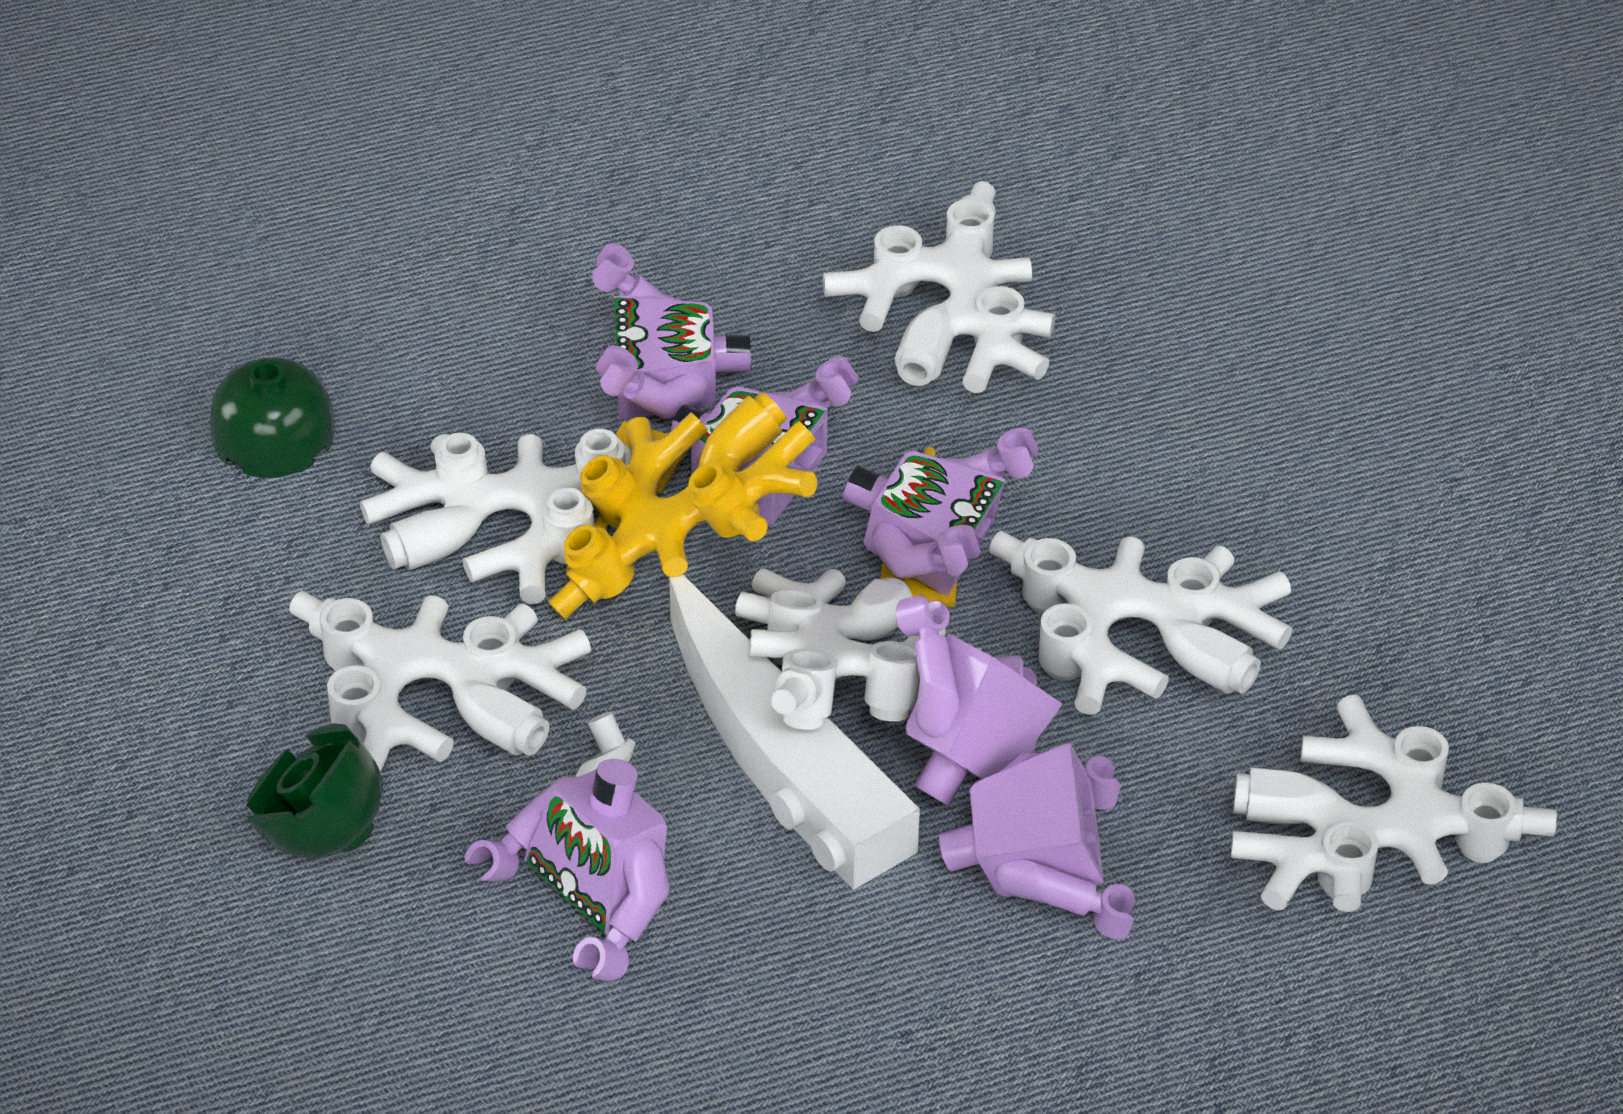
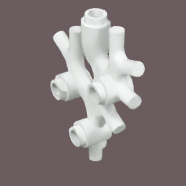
(975, 301)
(471, 494)
(1086, 601)
(817, 647)
(379, 661)
(1349, 834)

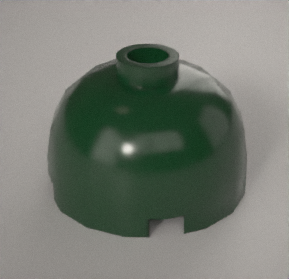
(271, 417)
(320, 798)

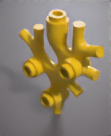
(715, 493)

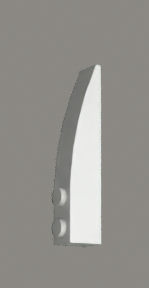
(809, 777)

